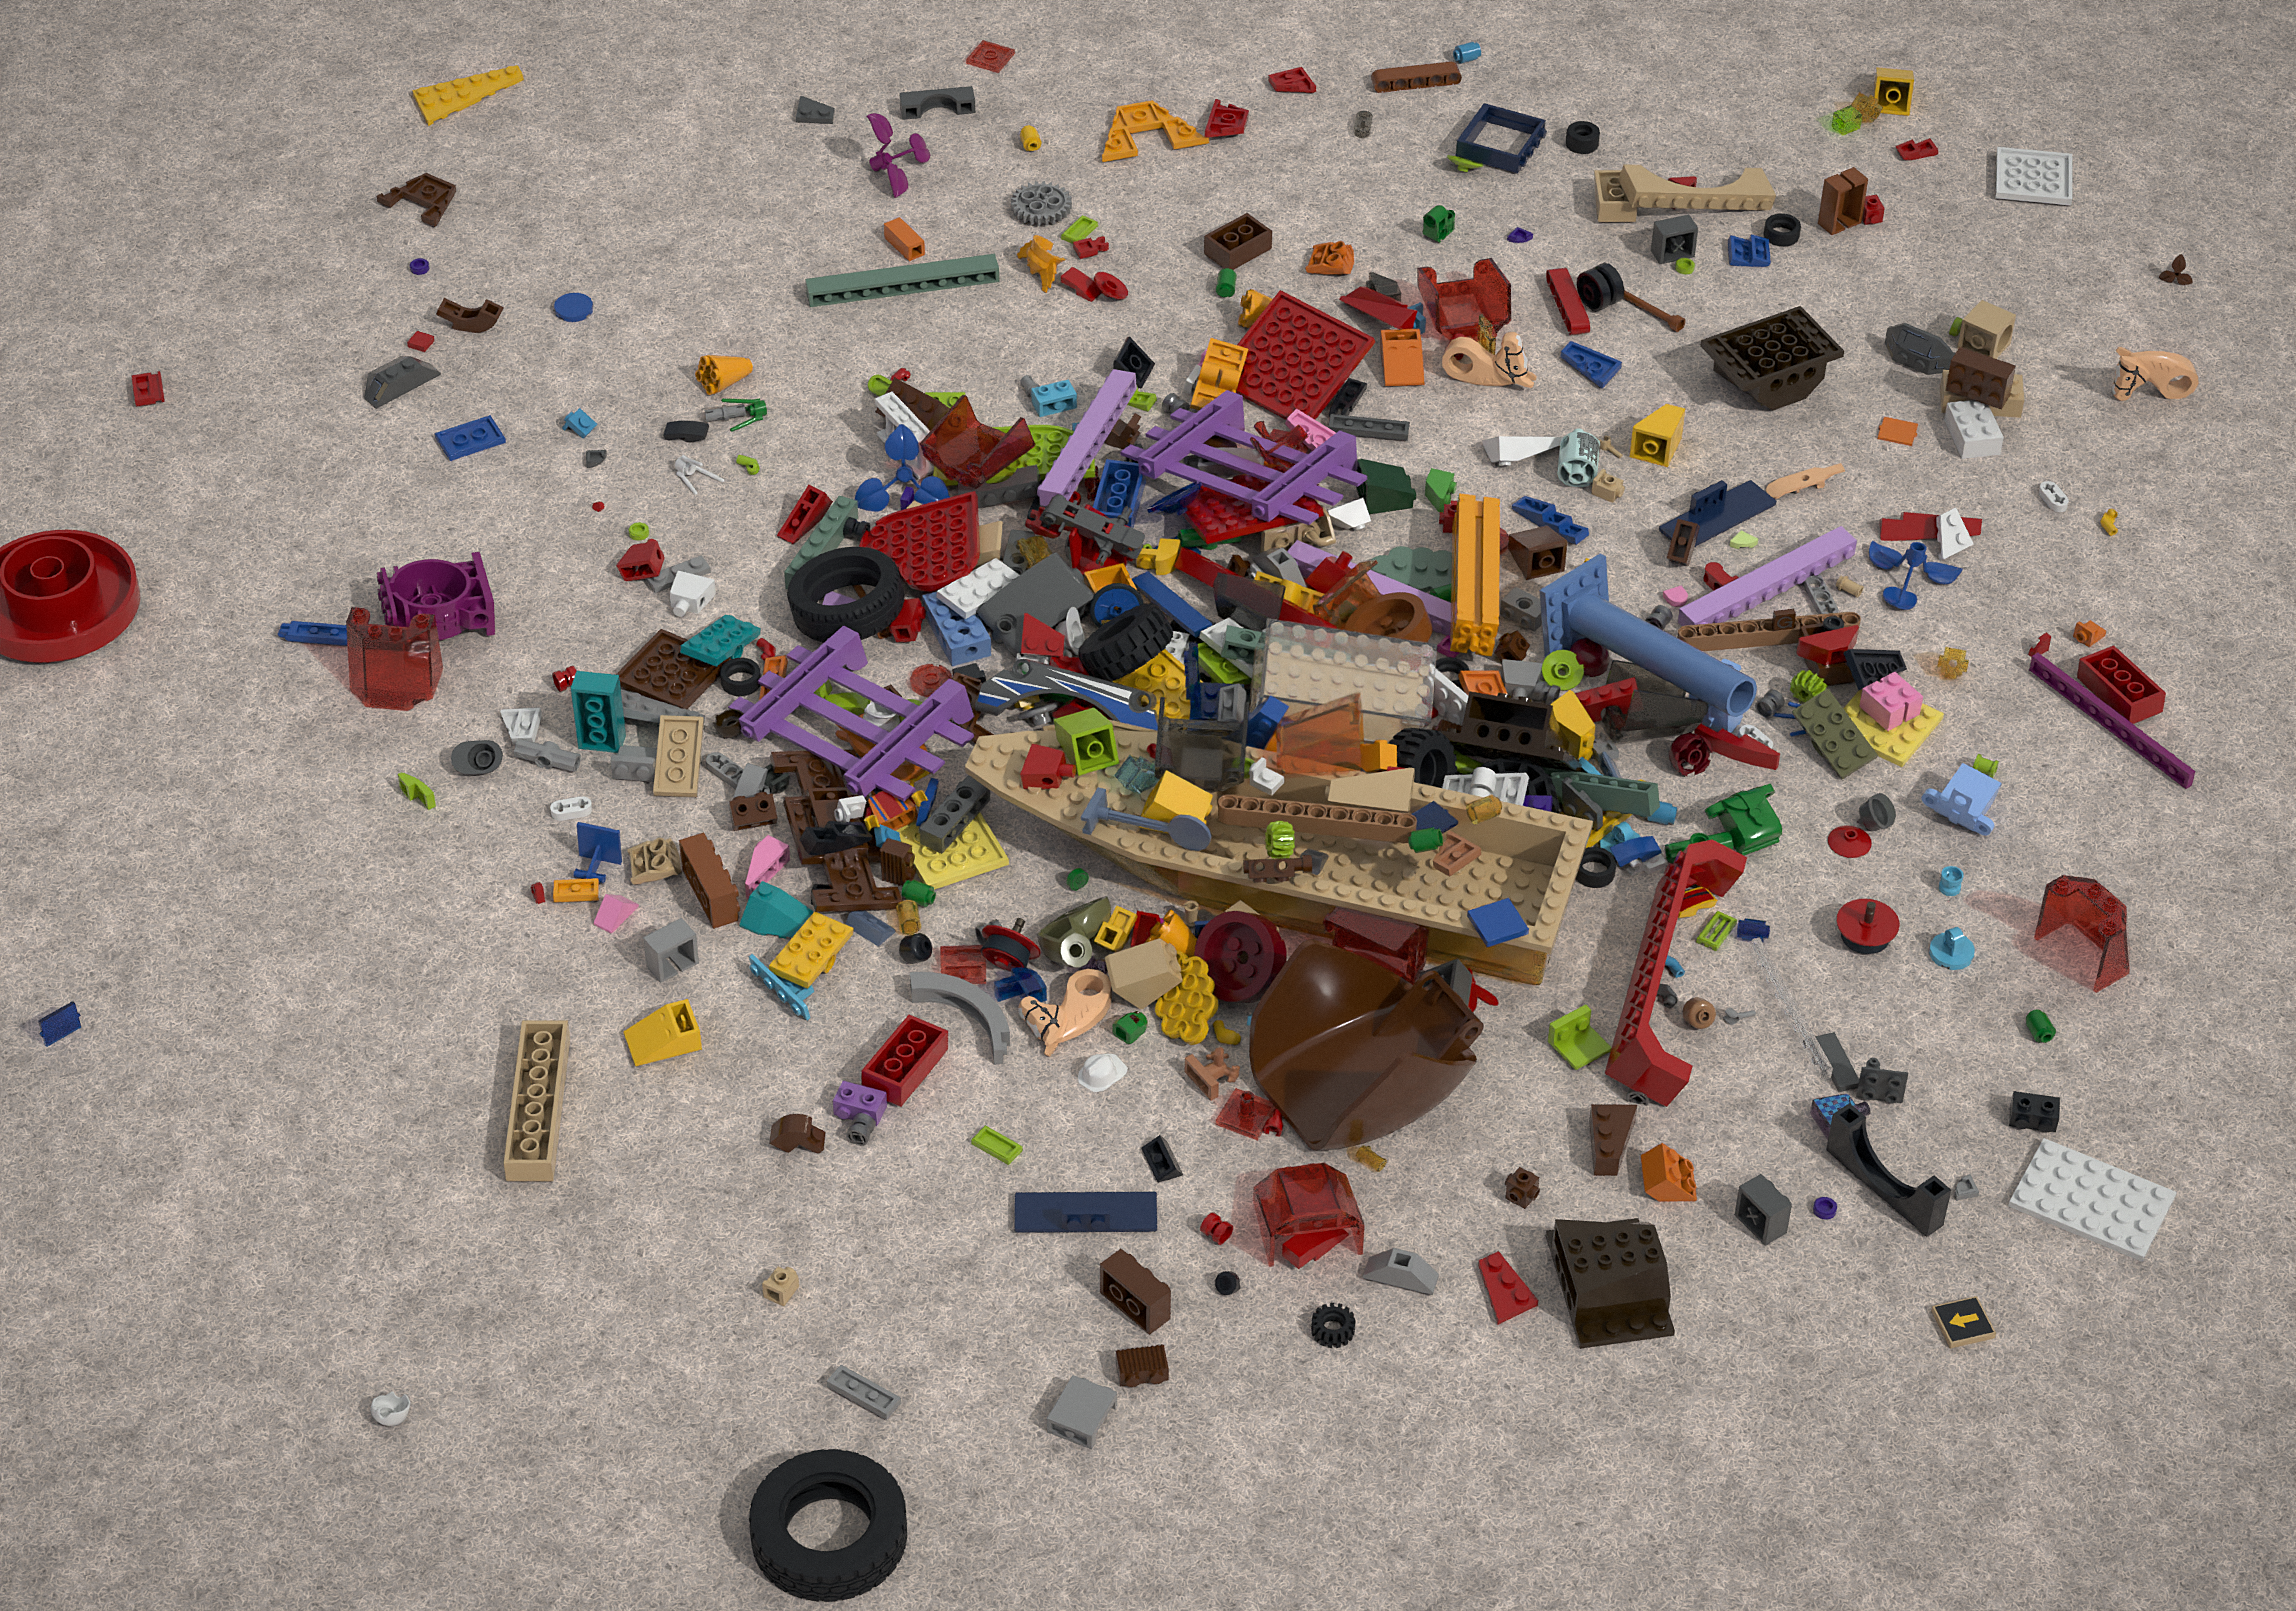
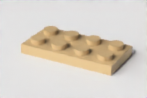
(678, 756)

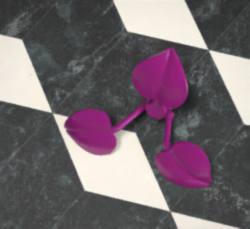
(883, 160)

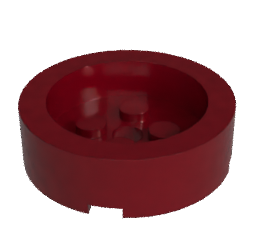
(1226, 939)

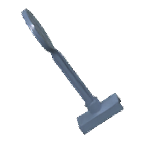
(1183, 829)

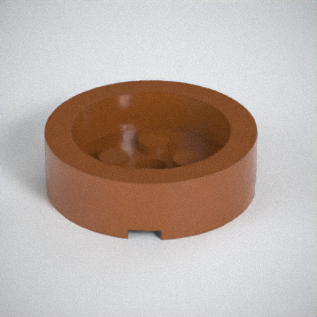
(1393, 615)

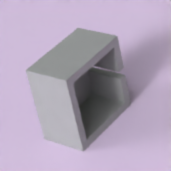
(671, 941)

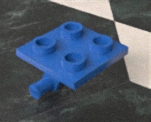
(599, 845)

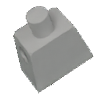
(1520, 677)

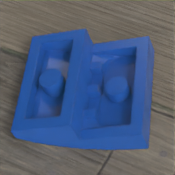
(1750, 252)

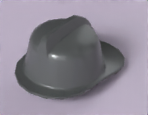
(477, 757)
(1877, 812)

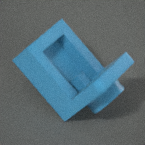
(1420, 320)
(579, 422)
(883, 833)

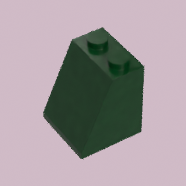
(1385, 487)

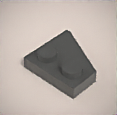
(814, 112)
(1580, 805)

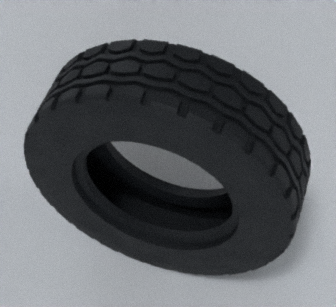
(839, 1572)

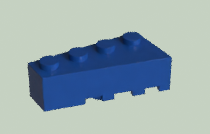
(1265, 721)

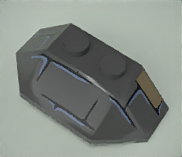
(1918, 349)
(397, 379)

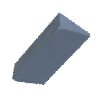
(1608, 766)
(869, 927)

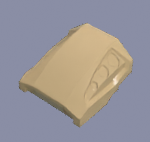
(654, 860)

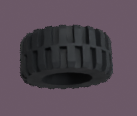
(1427, 753)

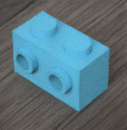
(1054, 398)

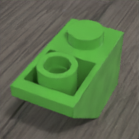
(1439, 488)

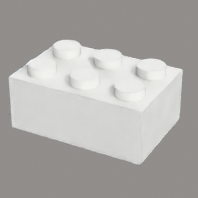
(1973, 429)

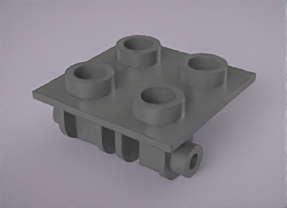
(1881, 1083)

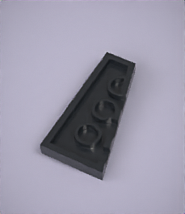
(1872, 665)

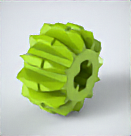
(1806, 685)
(1279, 839)

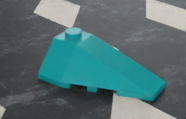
(774, 912)

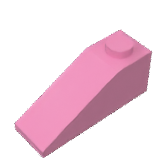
(766, 861)

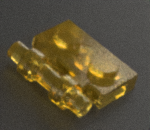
(1034, 549)

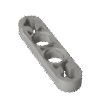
(1819, 592)
(726, 765)

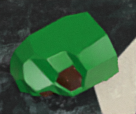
(1130, 1027)

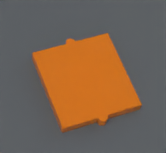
(1897, 431)

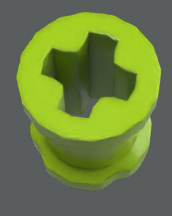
(1985, 766)

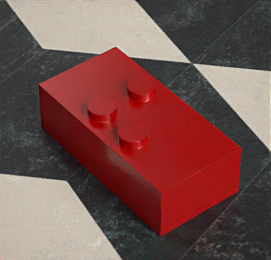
(2121, 684)
(905, 1059)

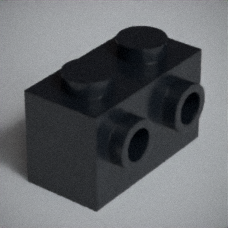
(2038, 1113)

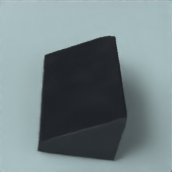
(1161, 1159)

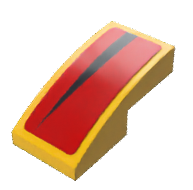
(1696, 899)

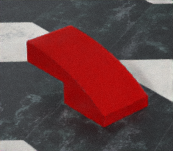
(1912, 151)
(1083, 284)

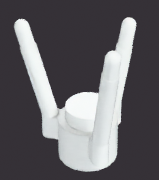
(687, 467)

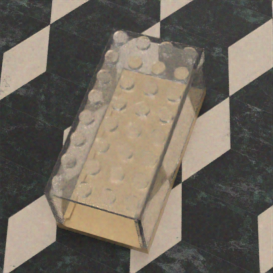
(1320, 664)

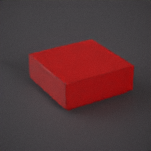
(420, 341)

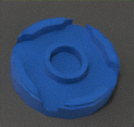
(573, 307)

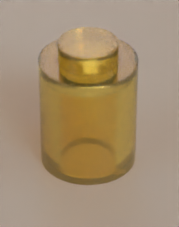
(1484, 809)
(908, 917)

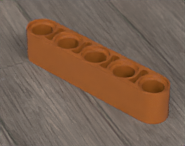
(1416, 77)

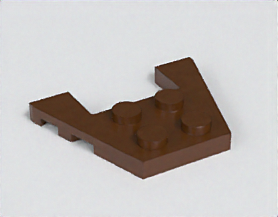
(426, 191)
(972, 688)

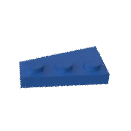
(1592, 364)

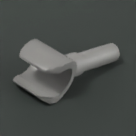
(1734, 1017)

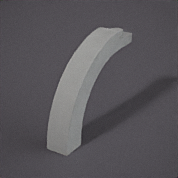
(967, 997)

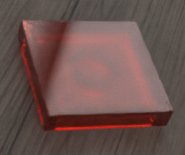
(990, 56)

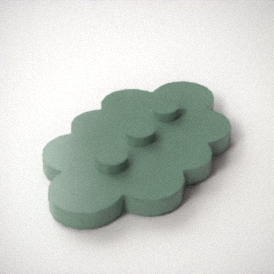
(1416, 567)

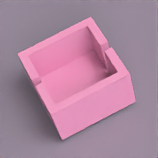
(1891, 701)

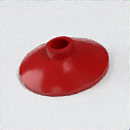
(1110, 285)
(1849, 841)

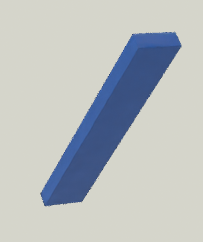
(1171, 604)

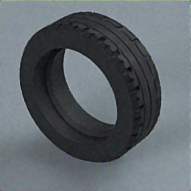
(841, 569)

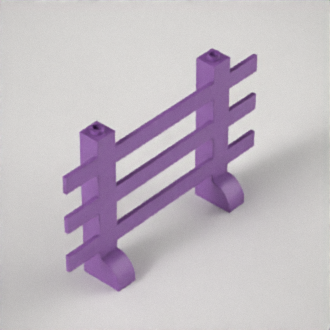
(1226, 419)
(891, 748)

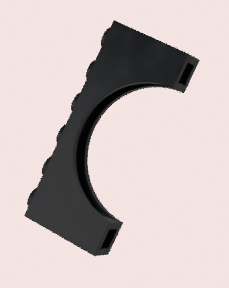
(1849, 1144)

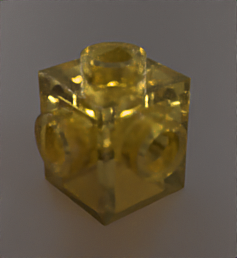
(1867, 107)
(1953, 654)

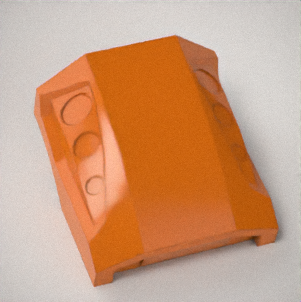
(1331, 258)

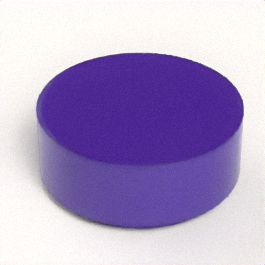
(419, 266)
(1825, 1208)

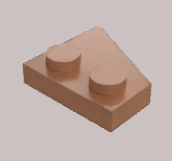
(1455, 854)

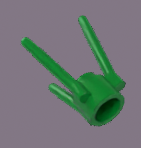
(755, 408)

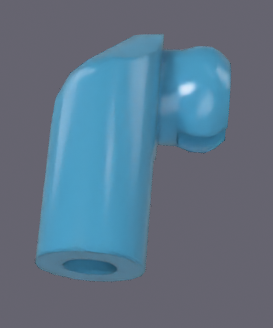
(1674, 966)

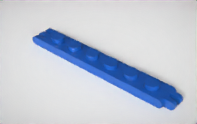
(314, 633)

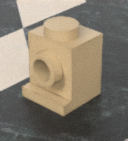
(1607, 486)
(781, 1285)

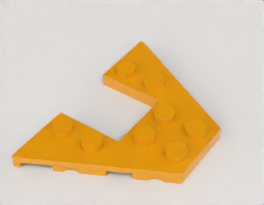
(1146, 117)

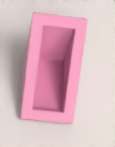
(614, 912)

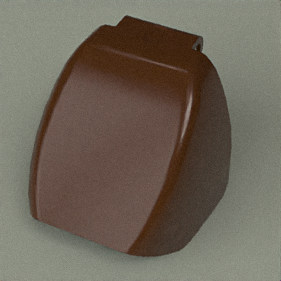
(1357, 1046)

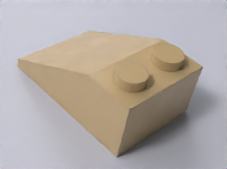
(1611, 199)

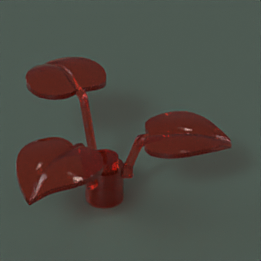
(1292, 438)

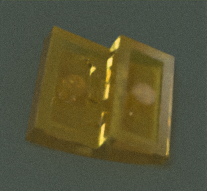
(1485, 336)

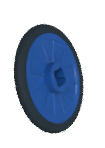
(1113, 595)

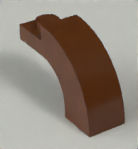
(470, 319)

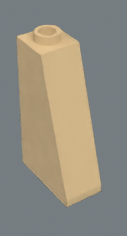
(1374, 791)

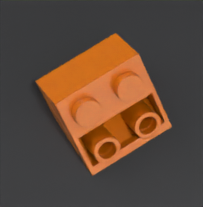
(1668, 1175)

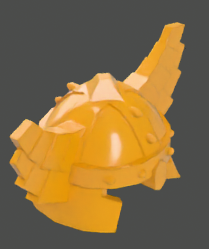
(1040, 260)

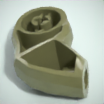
(1069, 935)

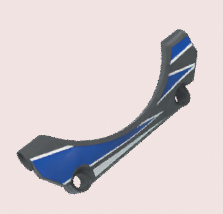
(1116, 700)

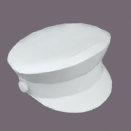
(881, 717)

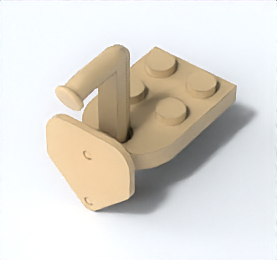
(1317, 533)

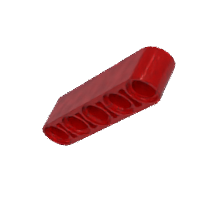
(1568, 301)

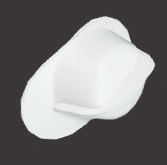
(1072, 631)
(1101, 1072)

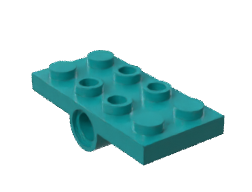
(721, 640)

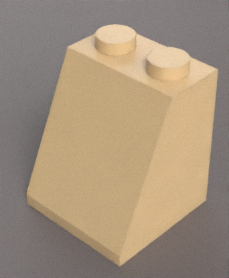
(990, 542)
(1144, 972)

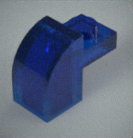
(1023, 983)

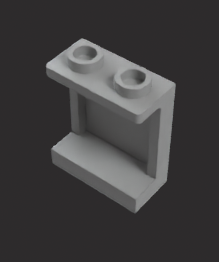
(1081, 1411)

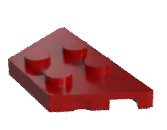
(1226, 120)

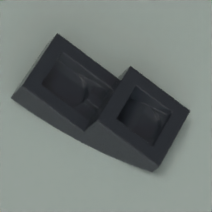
(690, 430)

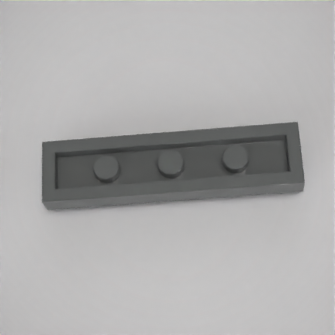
(1370, 427)

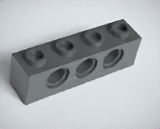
(1012, 556)
(954, 814)

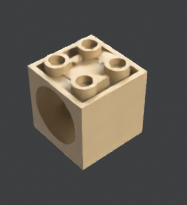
(1987, 329)

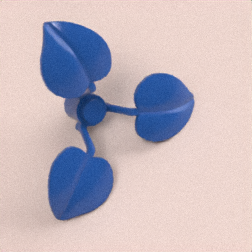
(900, 445)
(1887, 558)

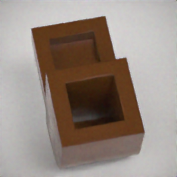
(1123, 433)
(795, 1131)

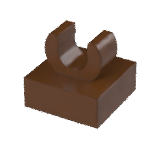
(1239, 566)

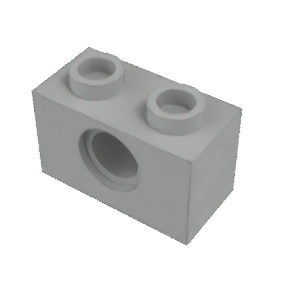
(1522, 609)

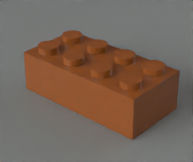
(709, 880)

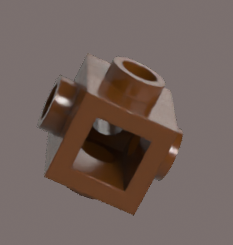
(1512, 647)
(1522, 1187)

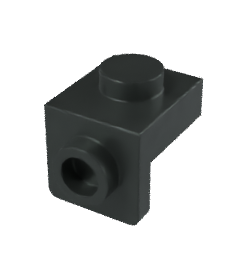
(776, 781)

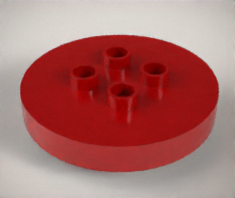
(64, 595)

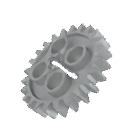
(1041, 203)

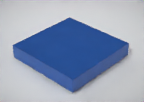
(1498, 922)

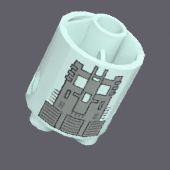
(1578, 458)

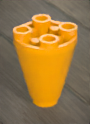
(1253, 305)
(720, 371)
(1175, 932)

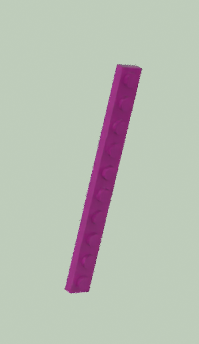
(2112, 721)

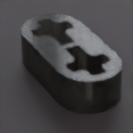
(1359, 123)

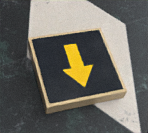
(1963, 1322)

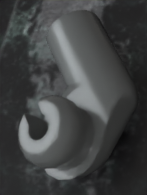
(1669, 996)

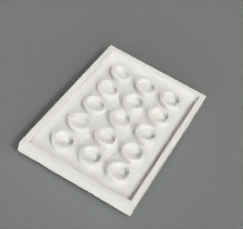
(2092, 1199)

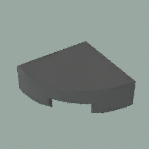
(595, 457)

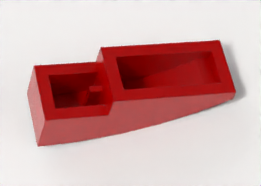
(1309, 1246)

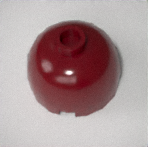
(1592, 656)
(1690, 749)

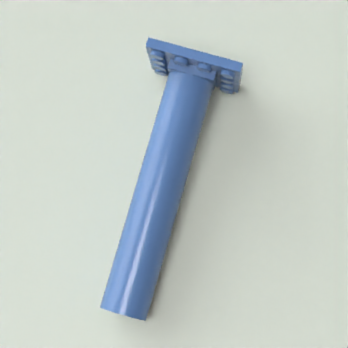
(1580, 608)

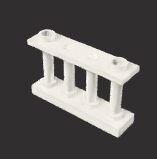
(897, 414)

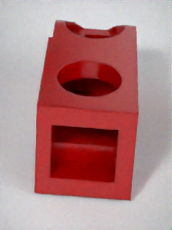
(1716, 577)

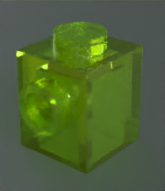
(1846, 120)

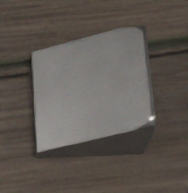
(1318, 860)

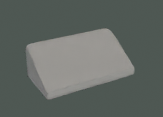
(1231, 703)

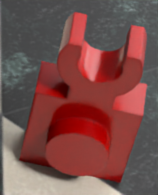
(1089, 247)

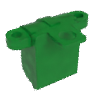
(1748, 819)

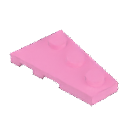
(1316, 431)

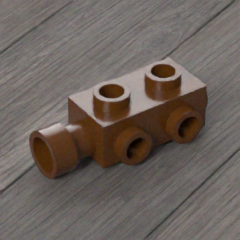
(1272, 870)

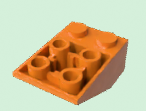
(1402, 357)

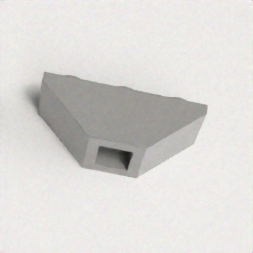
(1279, 564)
(1402, 1270)

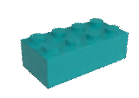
(598, 711)

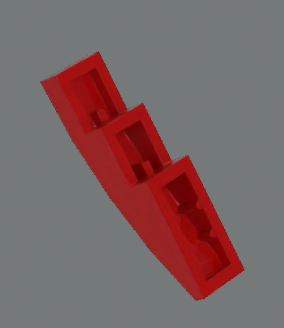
(1741, 749)

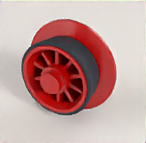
(1867, 925)
(1008, 947)

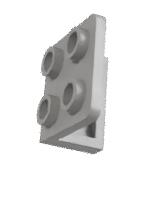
(634, 763)

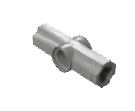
(547, 755)

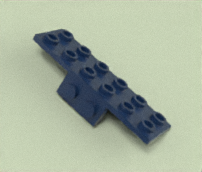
(1720, 509)
(1085, 1212)

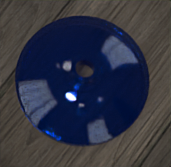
(1176, 501)

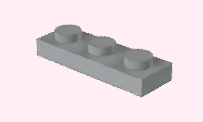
(666, 577)
(863, 1392)

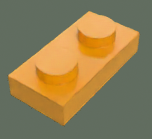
(576, 890)

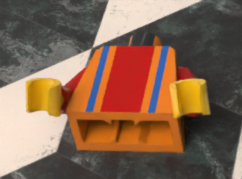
(891, 811)

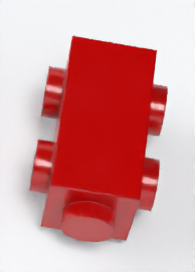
(909, 621)

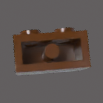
(752, 811)

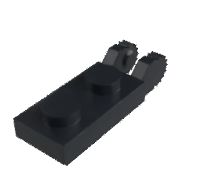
(1348, 396)

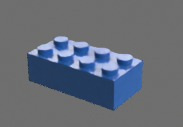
(1120, 488)

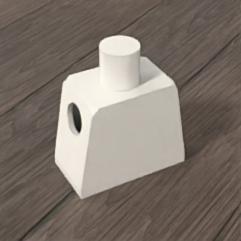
(690, 593)

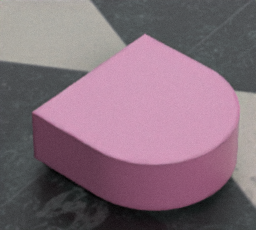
(1676, 596)

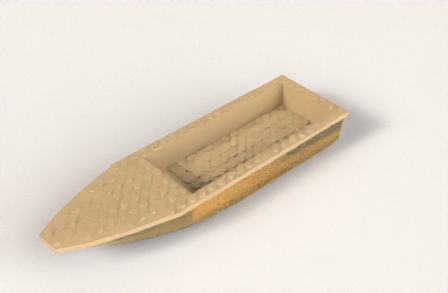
(1523, 856)

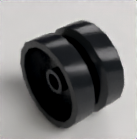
(1600, 287)

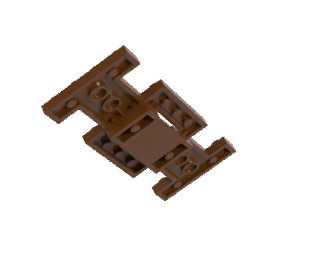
(847, 870)

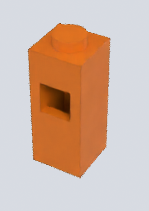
(904, 239)

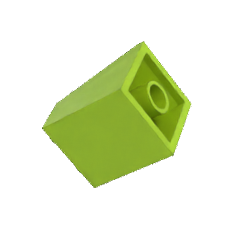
(1087, 740)

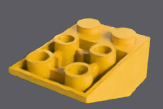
(664, 1034)

